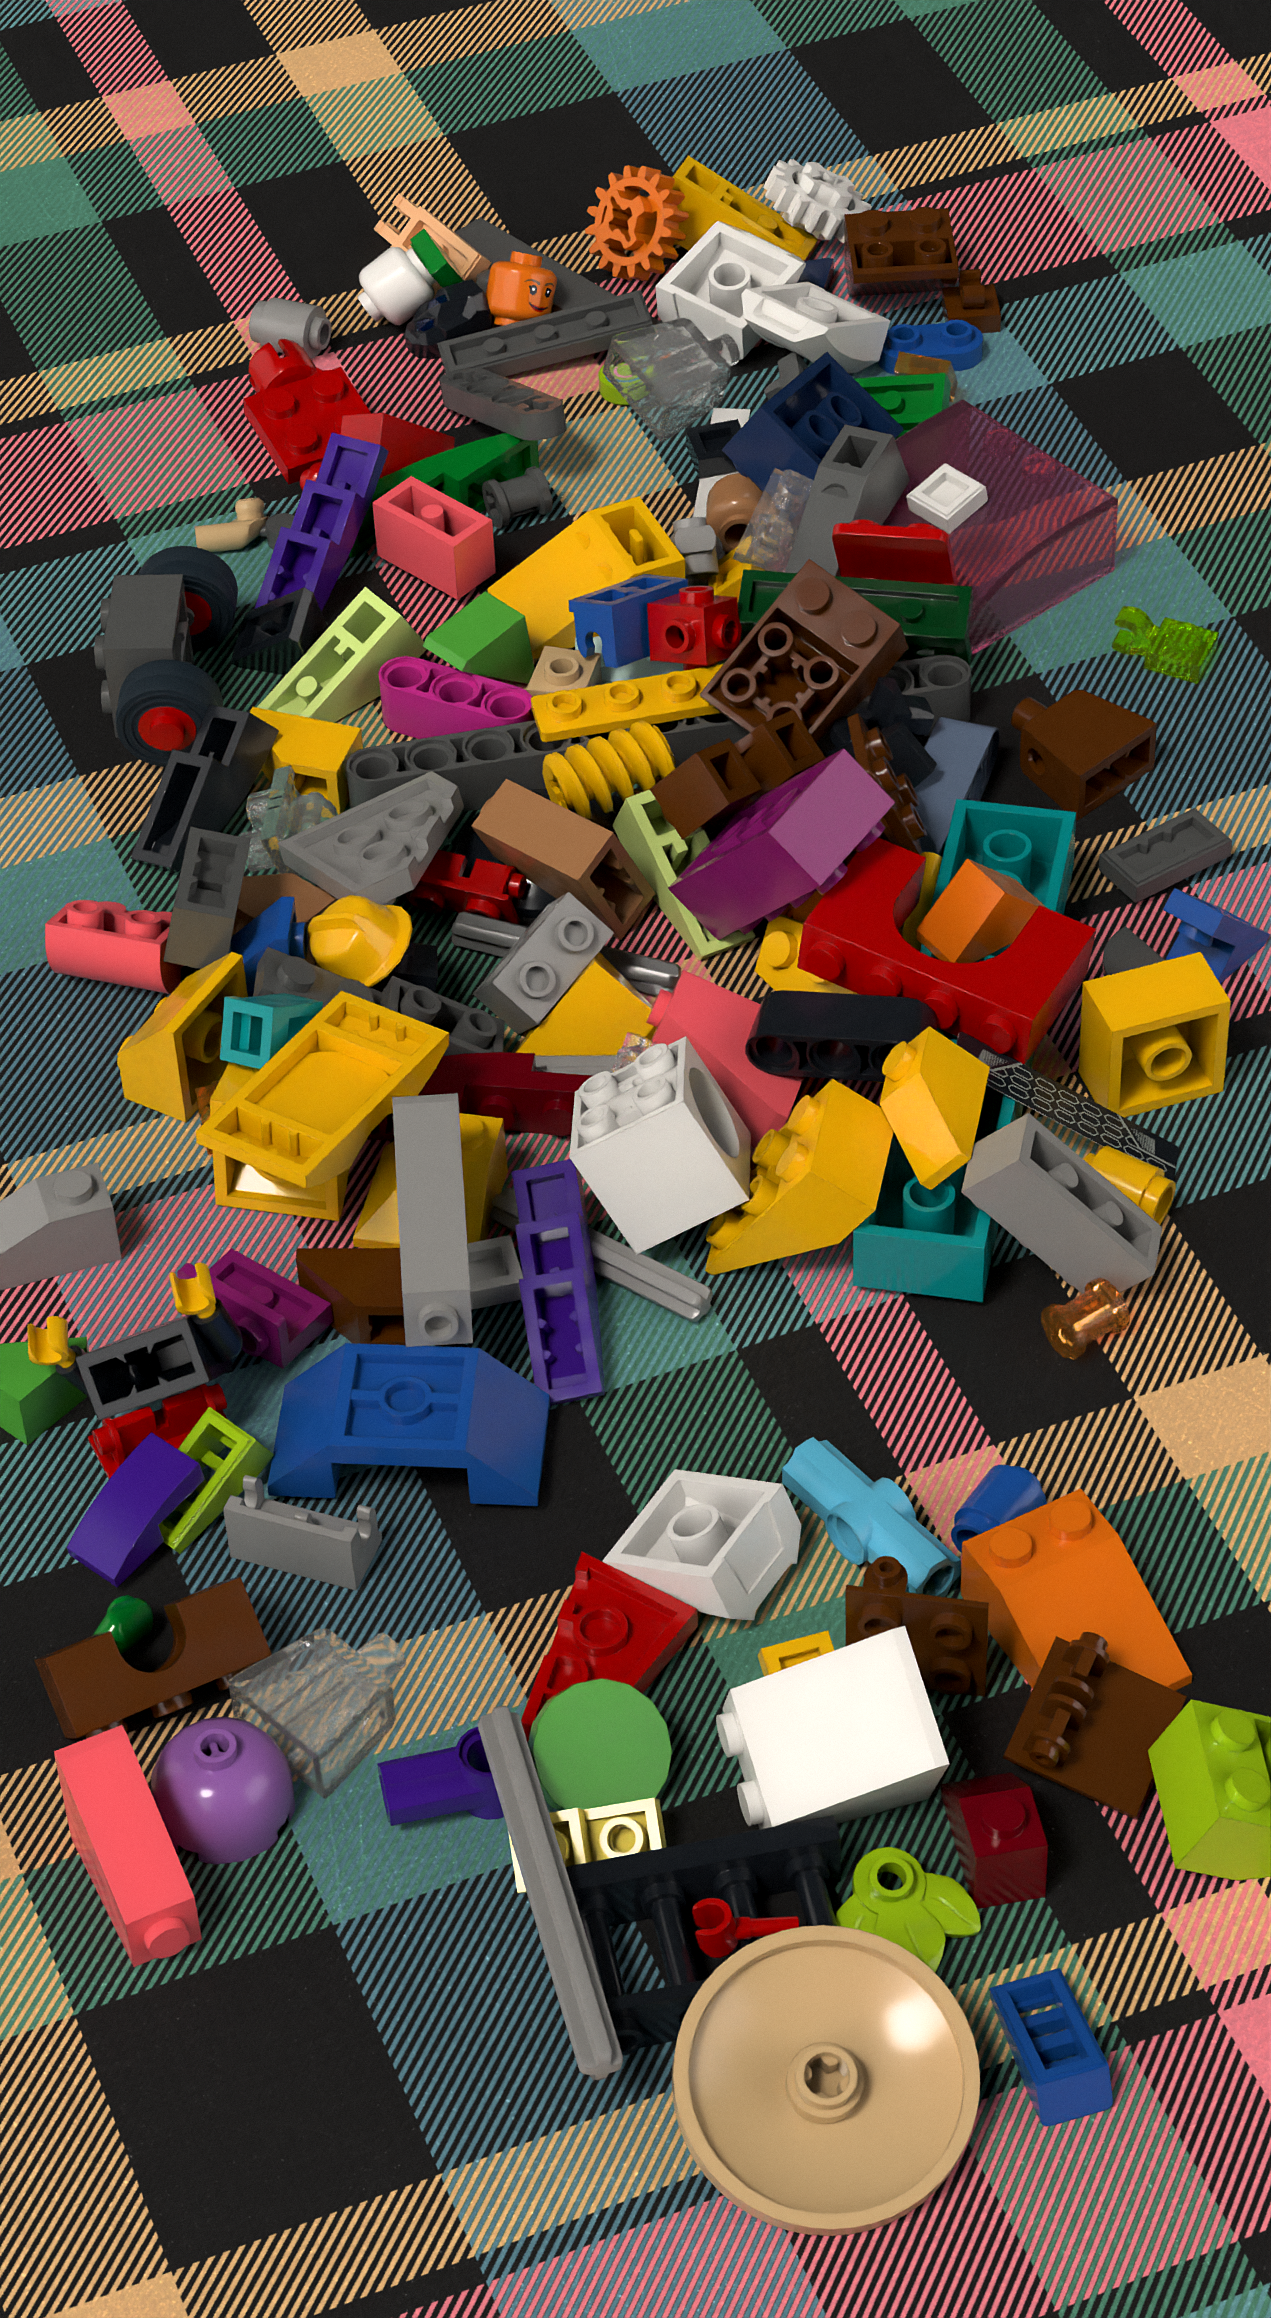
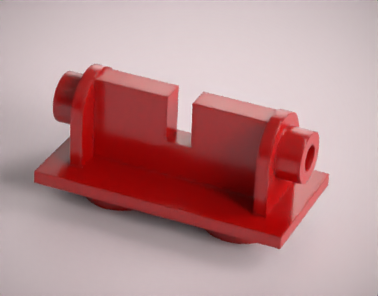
(484, 893)
(172, 1423)

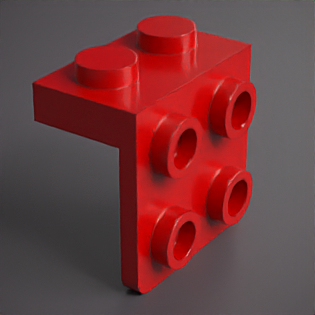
(894, 552)

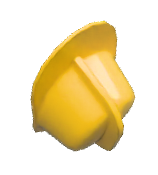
(360, 938)

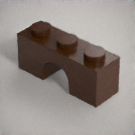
(731, 775)
(212, 1641)

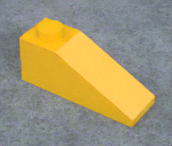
(715, 199)

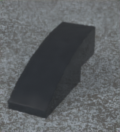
(204, 785)

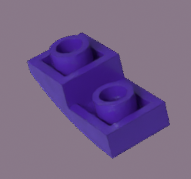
(125, 1516)

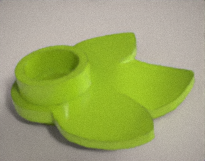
(913, 1915)

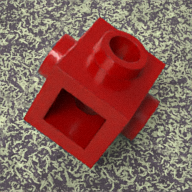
(693, 627)

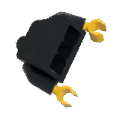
(151, 1361)

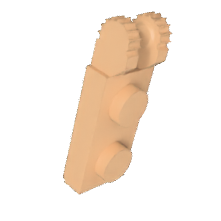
(463, 255)

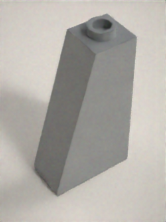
(432, 1220)

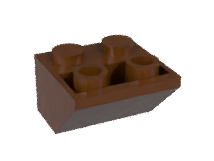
(899, 251)

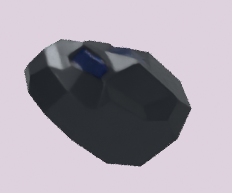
(451, 314)

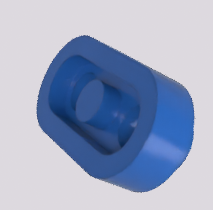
(948, 341)

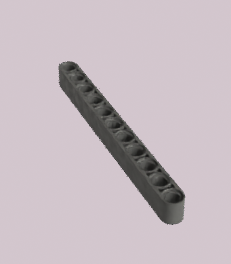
(486, 757)

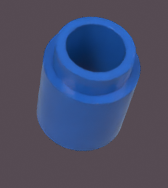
(997, 1499)

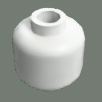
(395, 285)

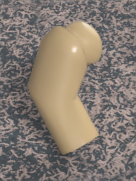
(237, 532)

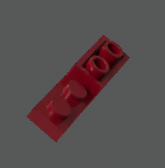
(504, 1088)

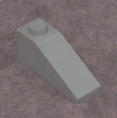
(57, 1227)

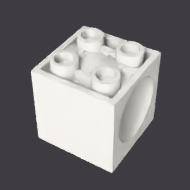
(660, 1144)

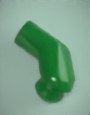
(128, 1620)

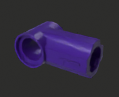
(440, 1783)

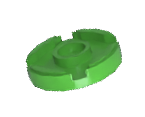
(599, 1746)

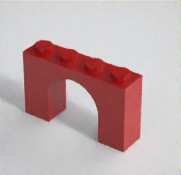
(999, 1000)

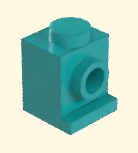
(262, 1025)

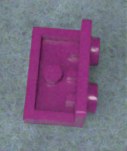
(271, 1311)

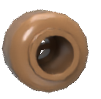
(731, 508)

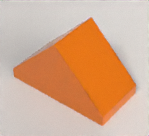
(976, 915)

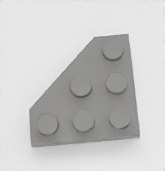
(380, 844)

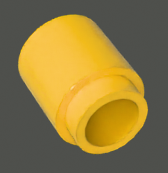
(1135, 1179)

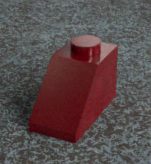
(997, 1838)

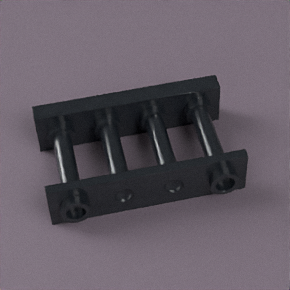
(675, 1878)

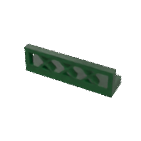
(931, 615)

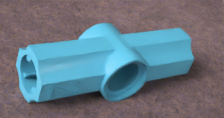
(869, 1517)

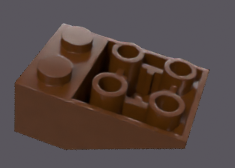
(809, 654)

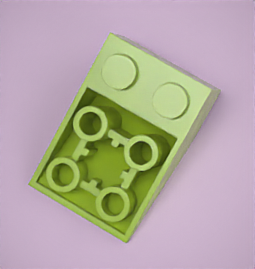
(1216, 1790)

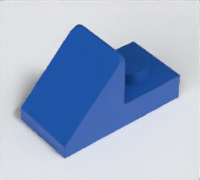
(1216, 933)

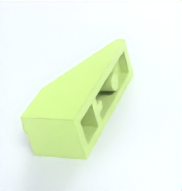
(345, 661)
(661, 859)

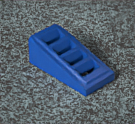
(1067, 2086)

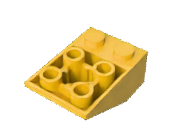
(585, 557)
(806, 1182)

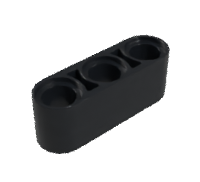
(833, 1033)

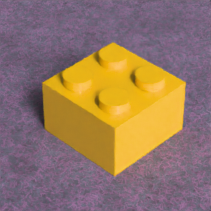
(1154, 1035)

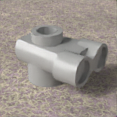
(698, 547)

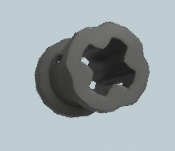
(517, 497)

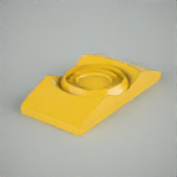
(325, 1091)

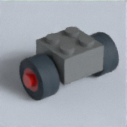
(151, 628)

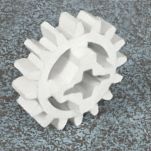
(813, 198)

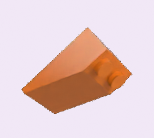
(1066, 1576)

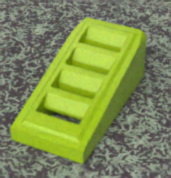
(203, 1445)

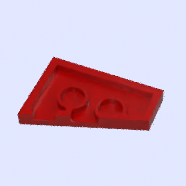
(610, 1631)

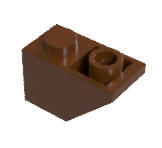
(362, 1289)

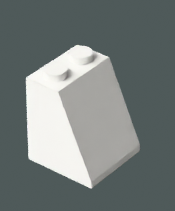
(835, 1735)

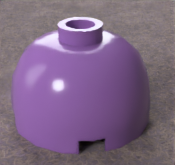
(223, 1789)

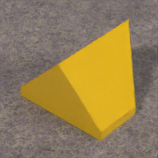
(591, 1015)

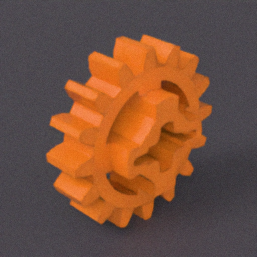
(636, 223)

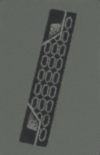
(1071, 1108)

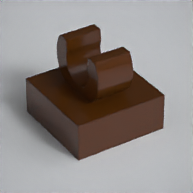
(972, 302)

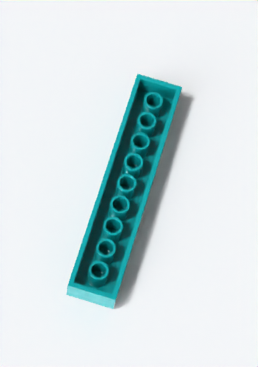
(937, 1237)

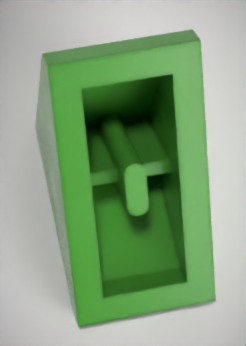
(485, 640)
(33, 1394)

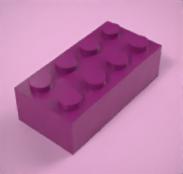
(784, 847)

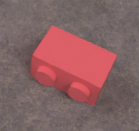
(434, 537)

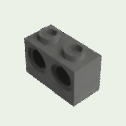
(206, 898)

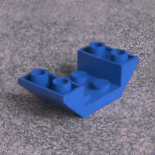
(412, 1411)

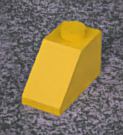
(933, 1103)

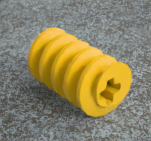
(607, 768)

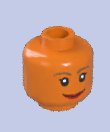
(520, 289)

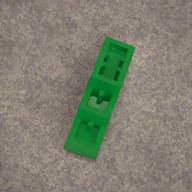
(458, 475)

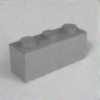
(1061, 1207)

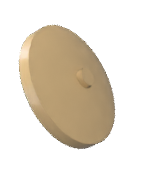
(825, 2080)

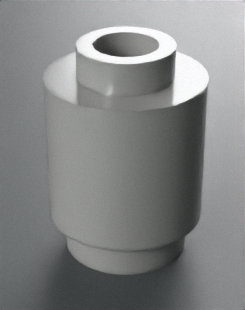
(291, 321)

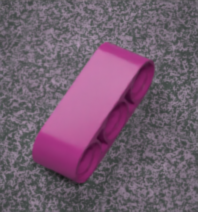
(439, 700)

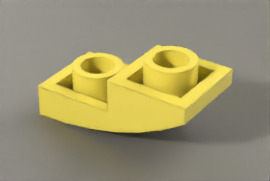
(604, 1833)

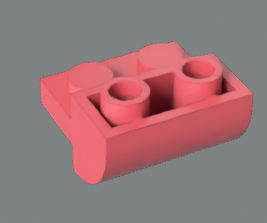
(112, 945)

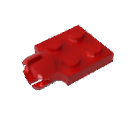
(297, 406)

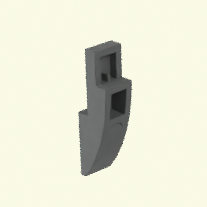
(468, 1028)

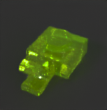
(1171, 649)

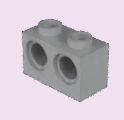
(543, 963)

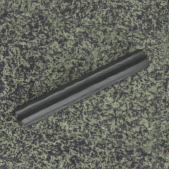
(498, 937)

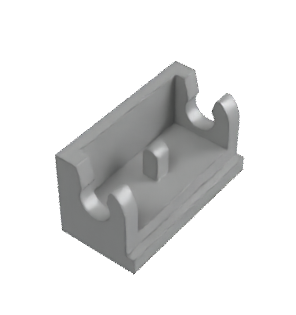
(300, 1538)

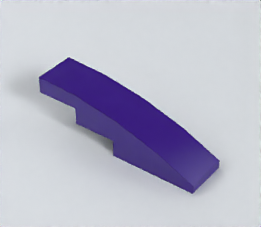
(325, 521)
(558, 1282)

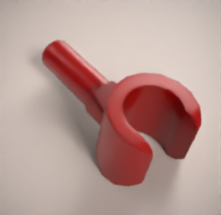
(729, 1930)

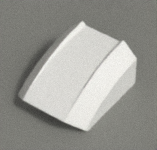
(714, 274)
(815, 322)
(712, 1542)

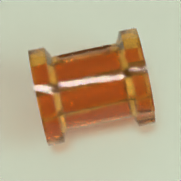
(1085, 1318)

